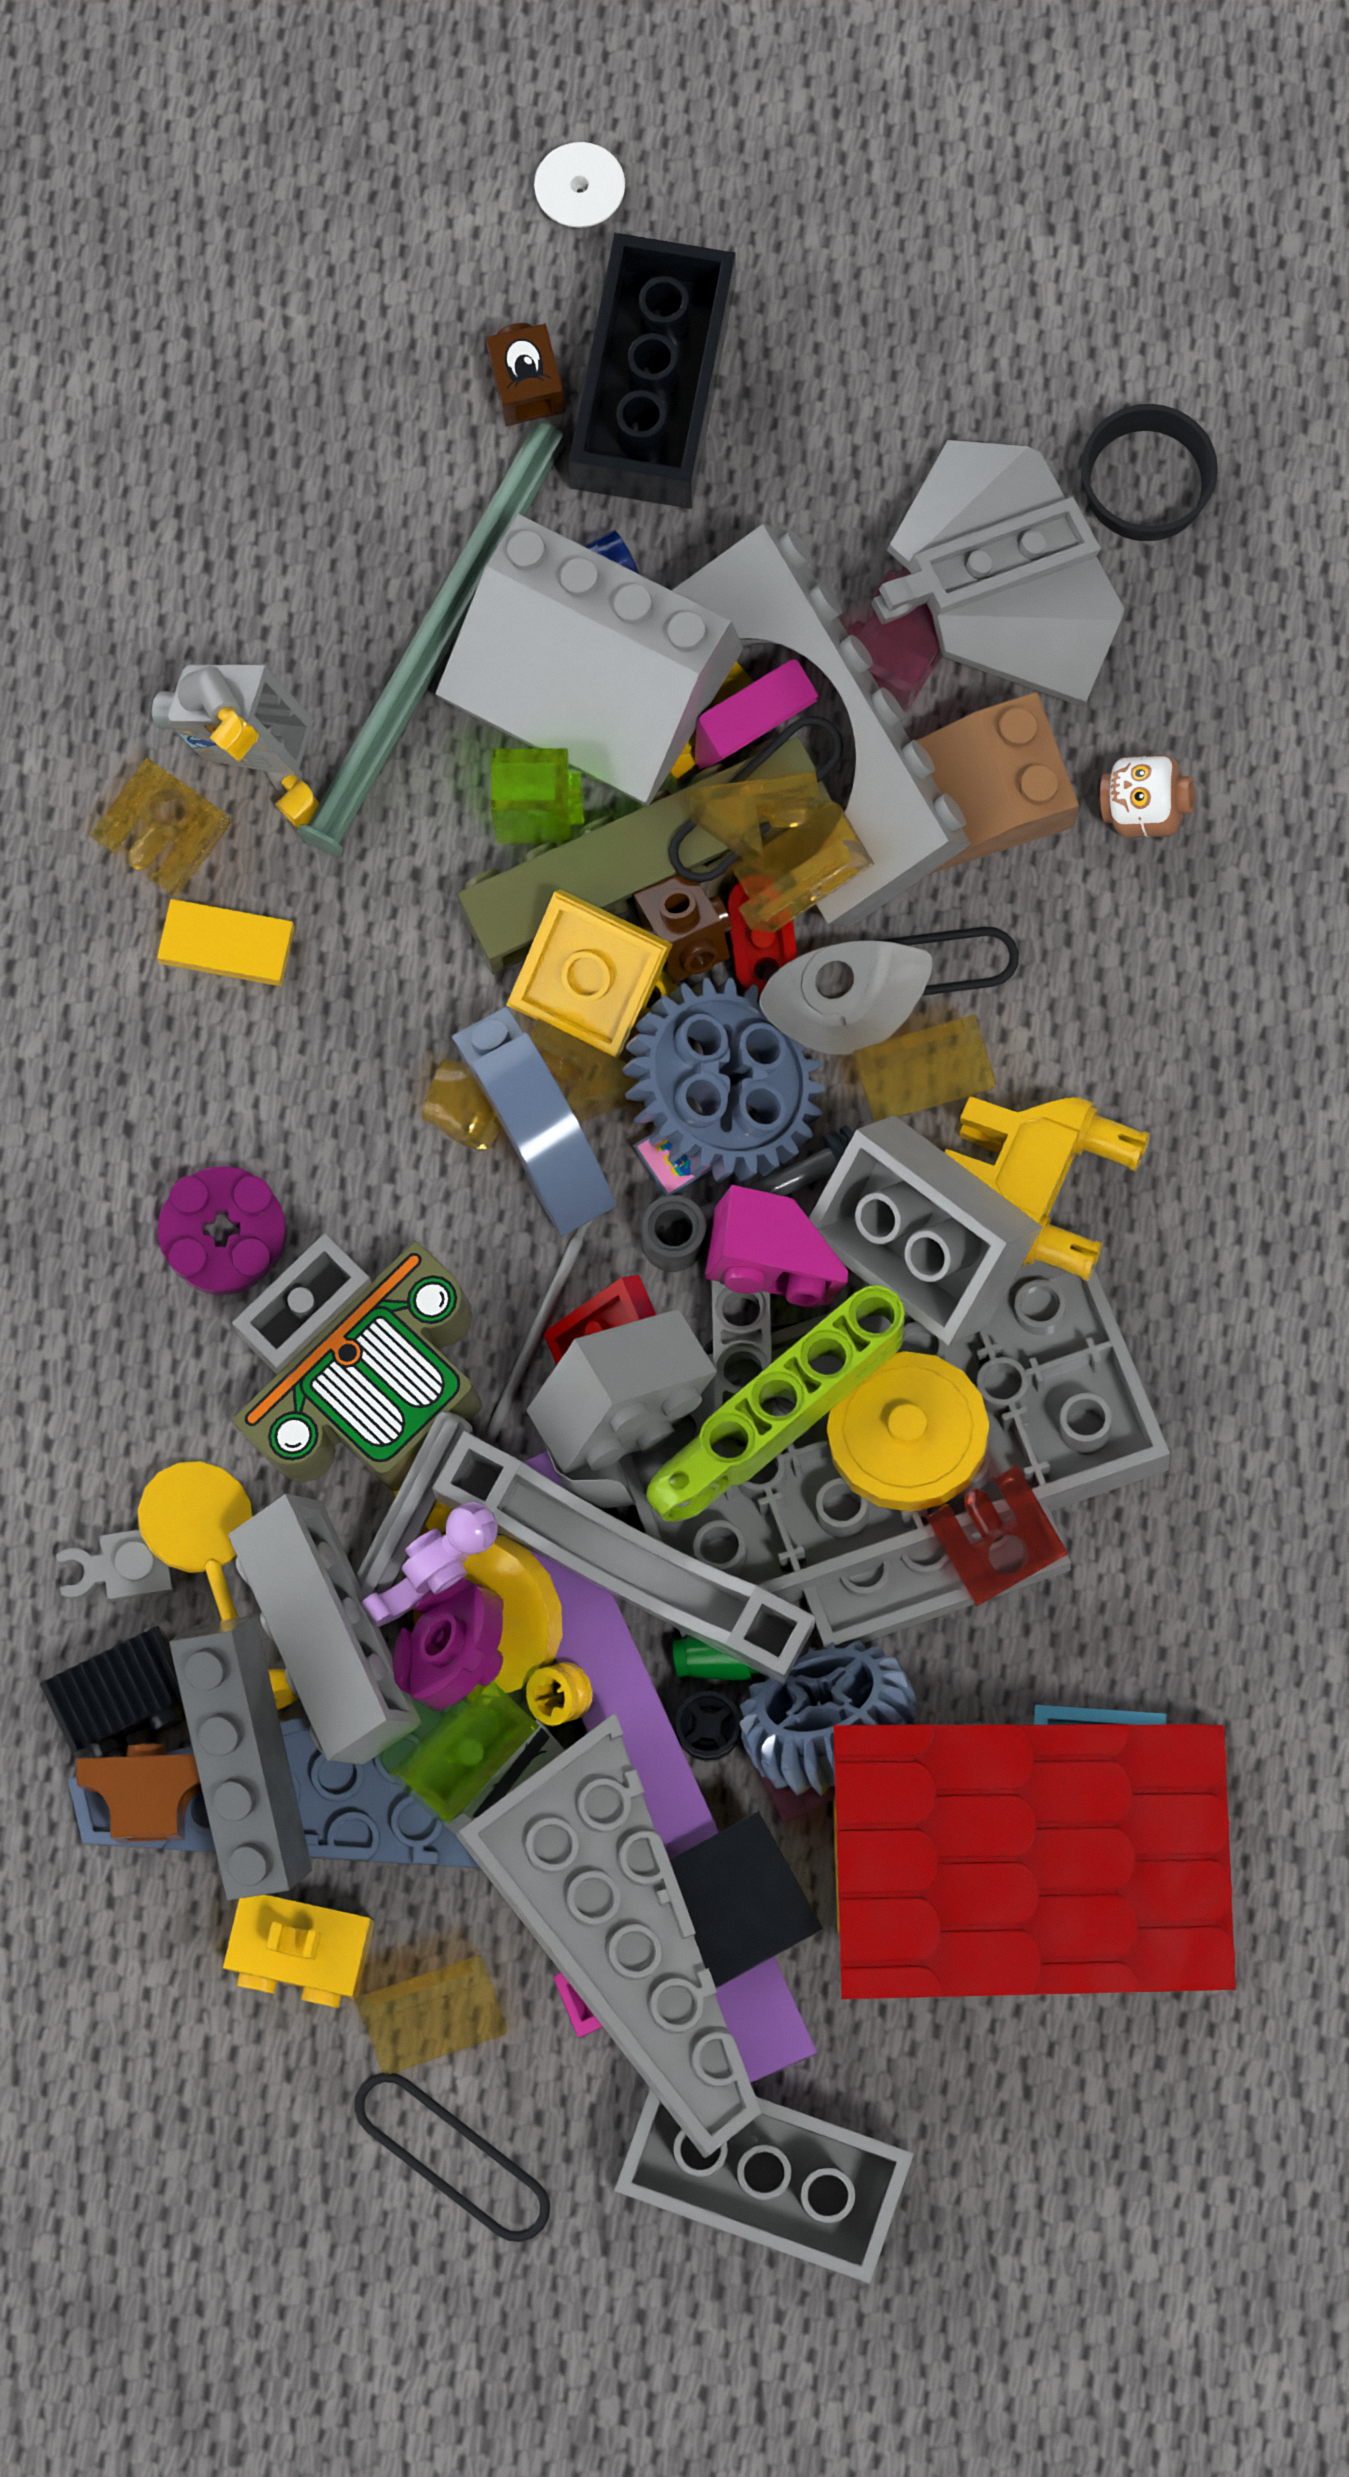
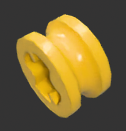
(545, 1704)

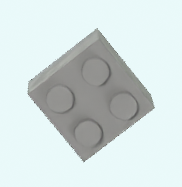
(621, 1392)

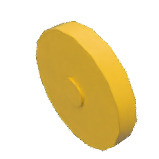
(910, 1433)
(529, 1612)

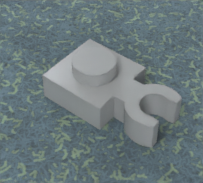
(124, 1567)

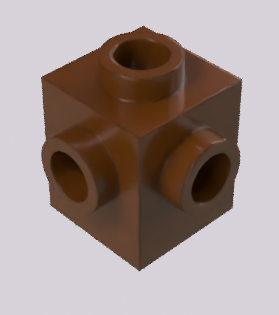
(688, 920)

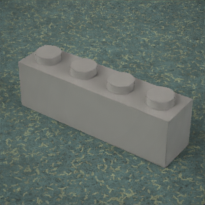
(321, 1630)

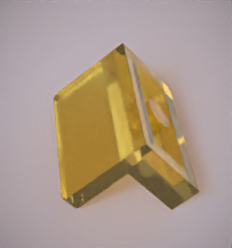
(801, 868)
(924, 1069)
(432, 2015)

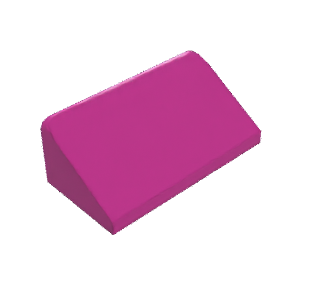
(752, 713)

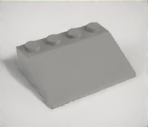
(587, 659)

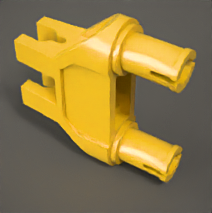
(1035, 1159)

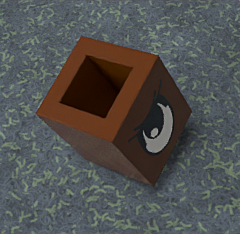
(525, 373)

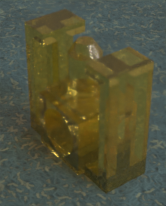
(193, 835)

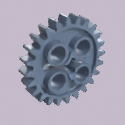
(722, 1081)

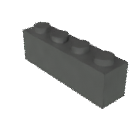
(241, 1757)

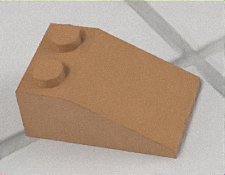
(1003, 776)

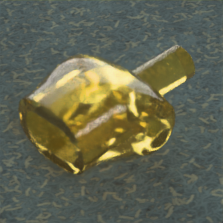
(460, 1107)

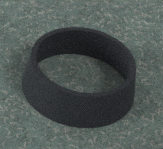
(1155, 419)

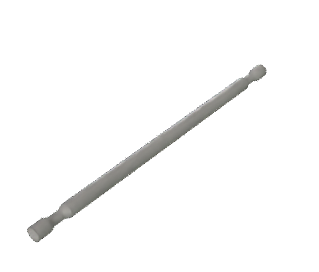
(535, 1335)

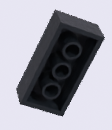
(652, 370)

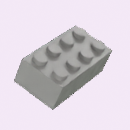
(775, 2183)

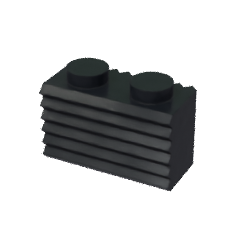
(117, 1695)

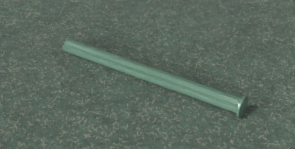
(430, 643)

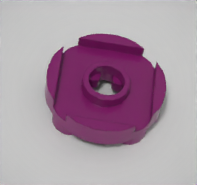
(247, 1255)
(450, 1645)

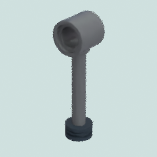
(699, 1220)

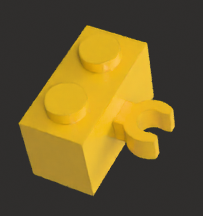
(298, 1947)

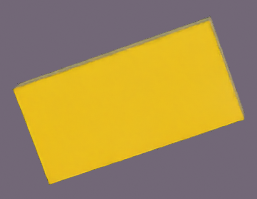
(226, 942)

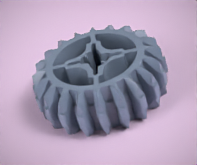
(792, 1724)

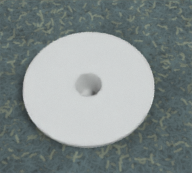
(574, 168)

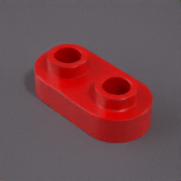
(756, 947)

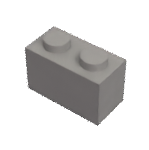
(301, 1303)

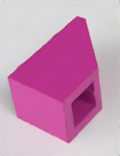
(771, 1247)

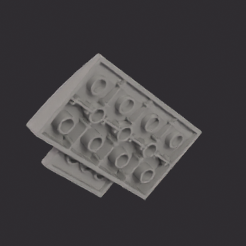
(1056, 1406)

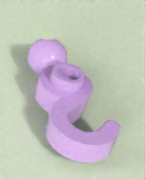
(435, 1561)

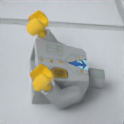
(244, 721)

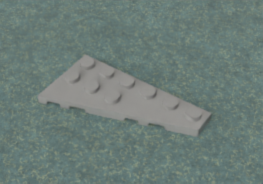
(605, 1906)

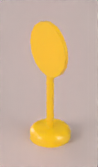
(187, 1526)

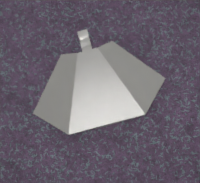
(1005, 571)

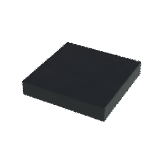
(742, 1899)

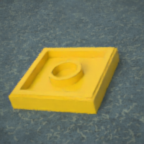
(589, 973)

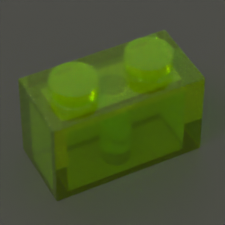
(535, 796)
(463, 1751)

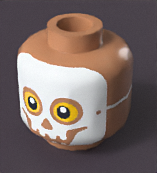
(1146, 796)

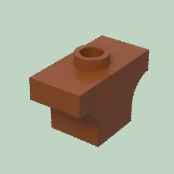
(143, 1791)

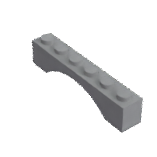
(625, 1562)

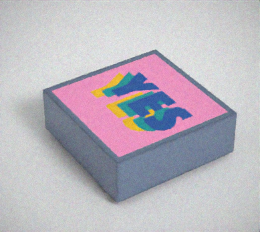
(669, 1177)

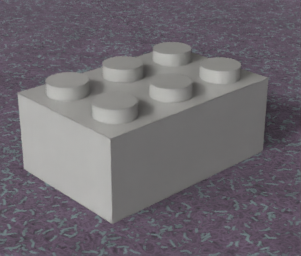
(923, 1228)

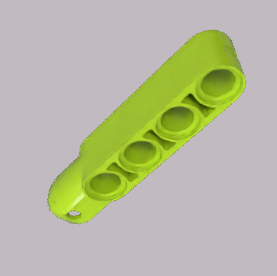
(703, 1476)

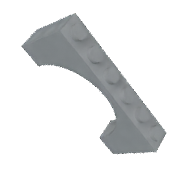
(893, 799)

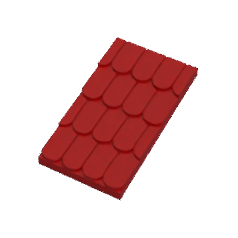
(1032, 1859)

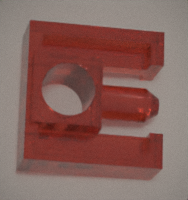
(971, 1559)

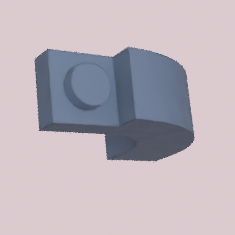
(536, 1120)

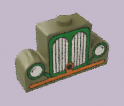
(369, 1378)

